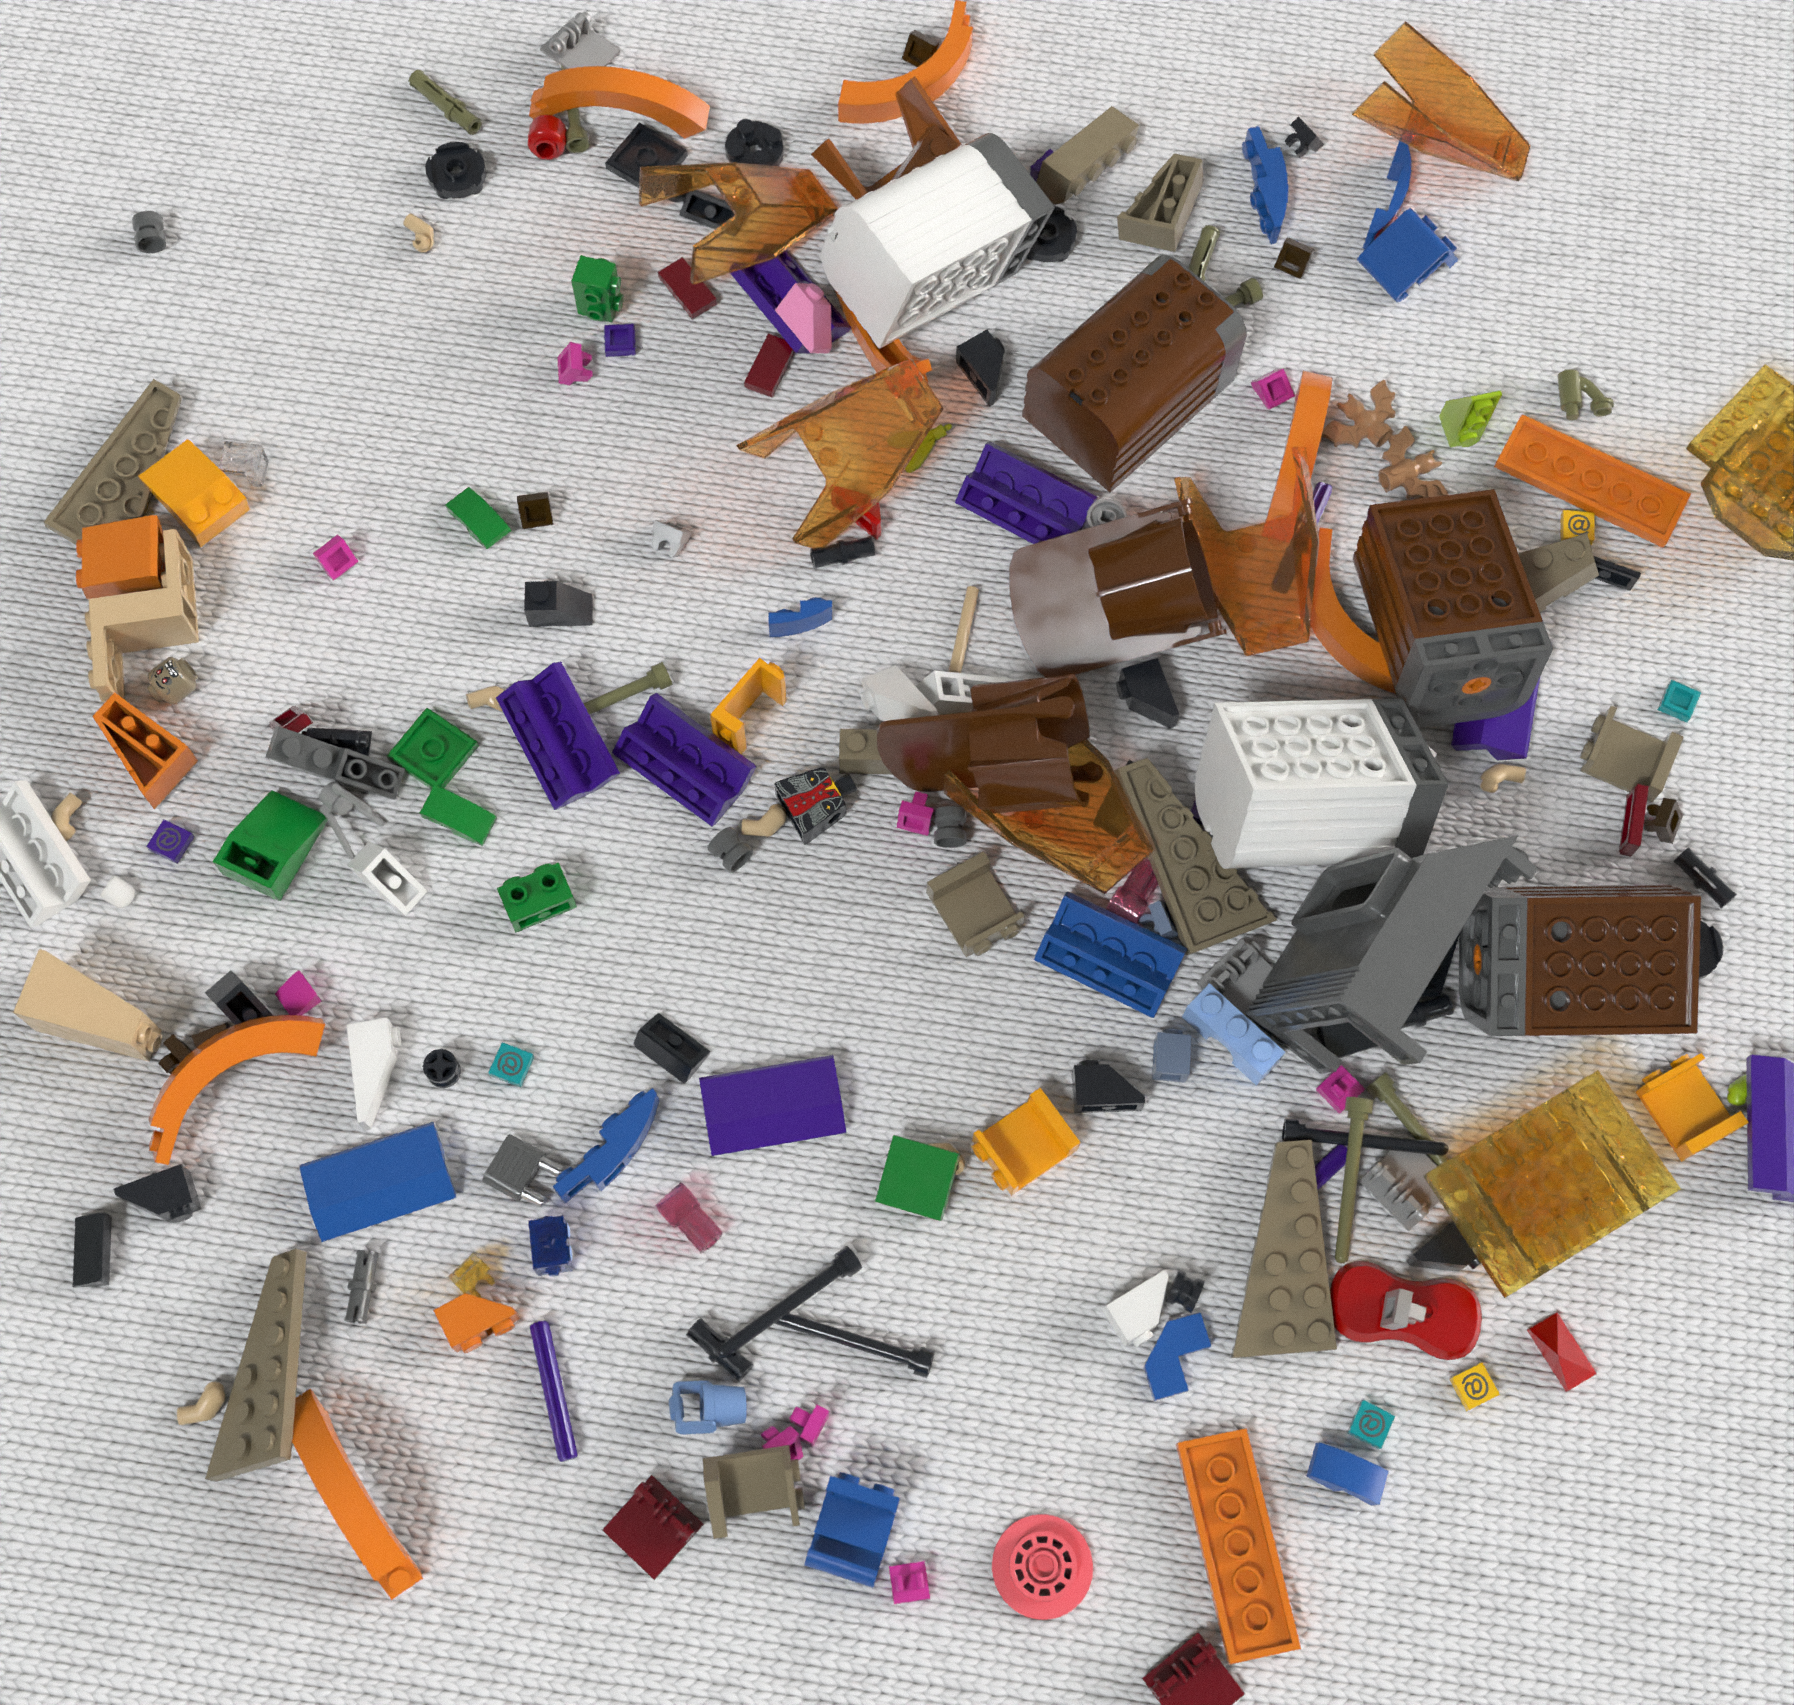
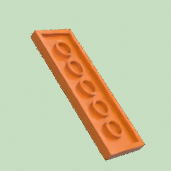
(1592, 480)
(1238, 1546)

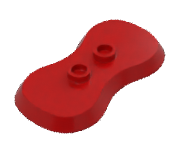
(1450, 1318)

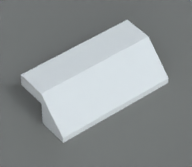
(35, 858)

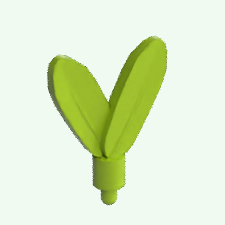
(926, 447)

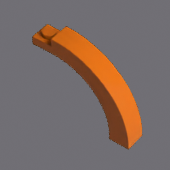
(622, 90)
(877, 99)
(886, 356)
(1304, 431)
(1338, 632)
(236, 1044)
(348, 1498)

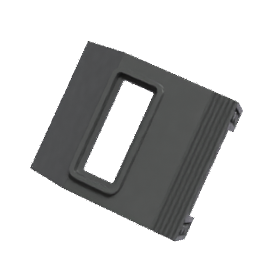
(1373, 944)

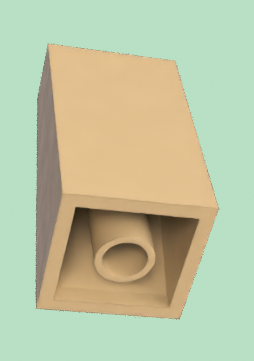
(78, 1009)

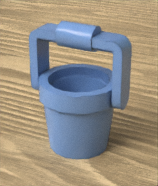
(717, 1404)

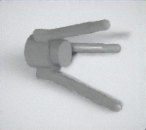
(340, 801)

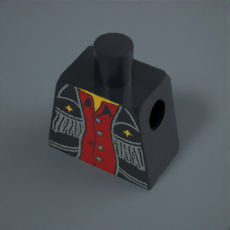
(814, 801)

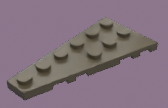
(110, 482)
(1201, 895)
(1287, 1279)
(263, 1396)

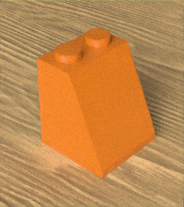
(120, 557)

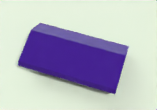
(769, 284)
(1023, 496)
(557, 736)
(1502, 736)
(684, 760)
(772, 1105)
(1770, 1126)

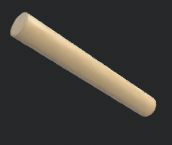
(964, 629)

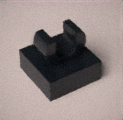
(1305, 136)

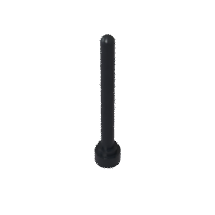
(1296, 1131)
(842, 1265)
(917, 1360)

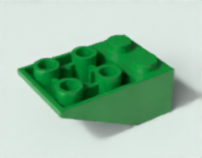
(270, 844)

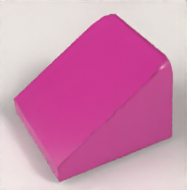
(1273, 388)
(297, 995)

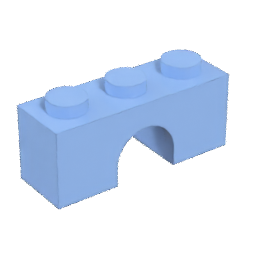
(1249, 1046)

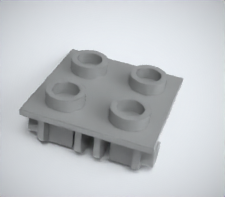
(578, 45)
(1239, 975)
(1400, 1186)

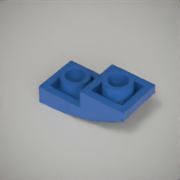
(812, 614)
(1347, 1473)

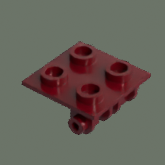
(652, 1527)
(1193, 1677)

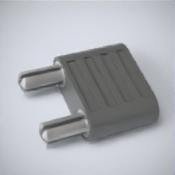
(515, 1169)

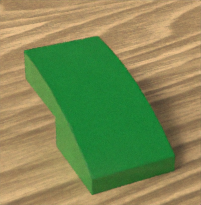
(478, 517)
(458, 814)

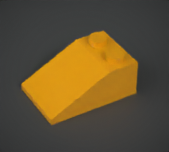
(195, 492)

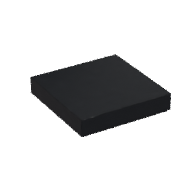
(643, 149)

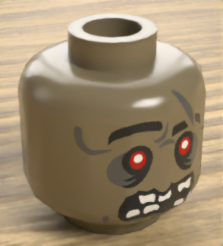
(172, 680)

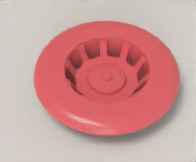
(1042, 1567)

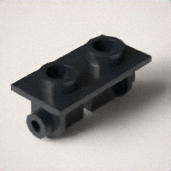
(350, 739)

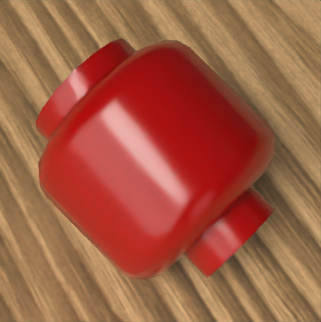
(547, 137)

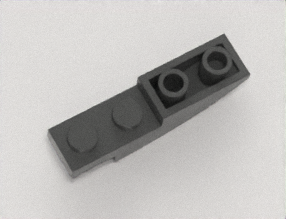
(334, 763)

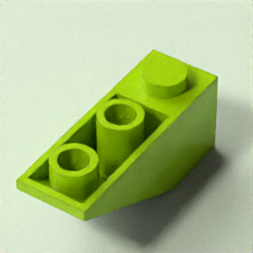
(1467, 418)

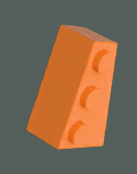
(145, 748)

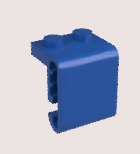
(1406, 254)
(852, 1529)

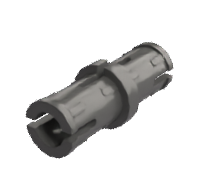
(361, 1287)

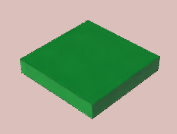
(432, 750)
(917, 1177)

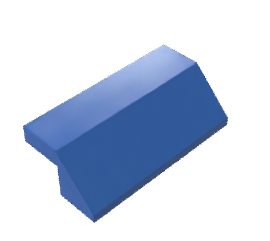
(1110, 954)
(377, 1181)

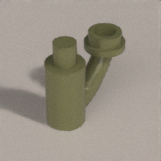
(1570, 395)

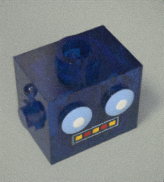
(559, 1255)

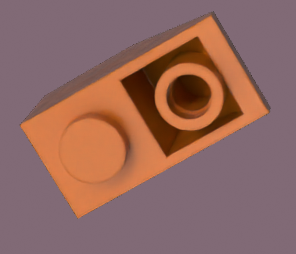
(471, 1319)

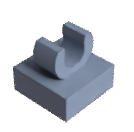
(1162, 920)

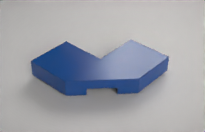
(1163, 1364)

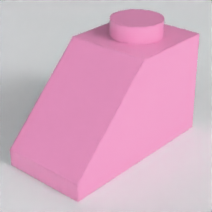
(808, 316)

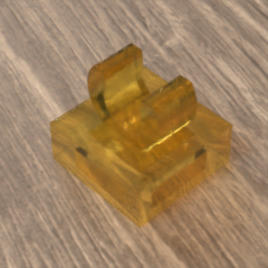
(469, 1273)

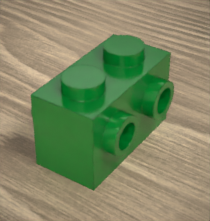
(597, 289)
(536, 896)

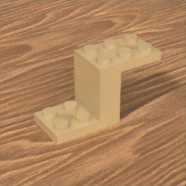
(142, 619)

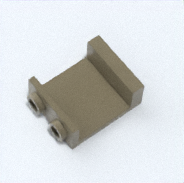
(1628, 755)
(974, 906)
(751, 1484)

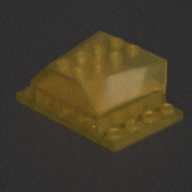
(1753, 464)
(1551, 1183)

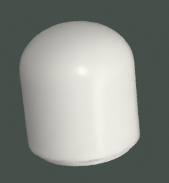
(118, 892)

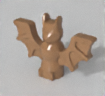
(1367, 422)
(1405, 471)

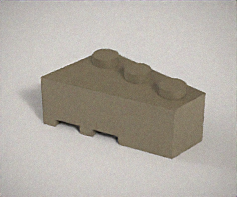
(1165, 205)
(1559, 569)

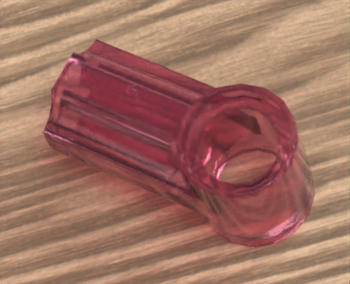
(1131, 898)
(683, 1211)

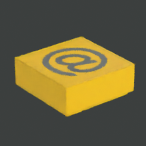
(1575, 524)
(1474, 1386)

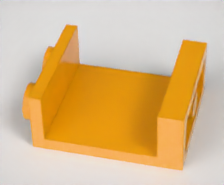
(759, 678)
(1687, 1107)
(1025, 1143)

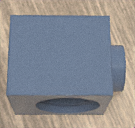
(1171, 1056)

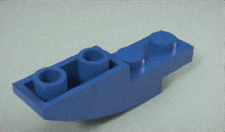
(1270, 180)
(622, 1139)

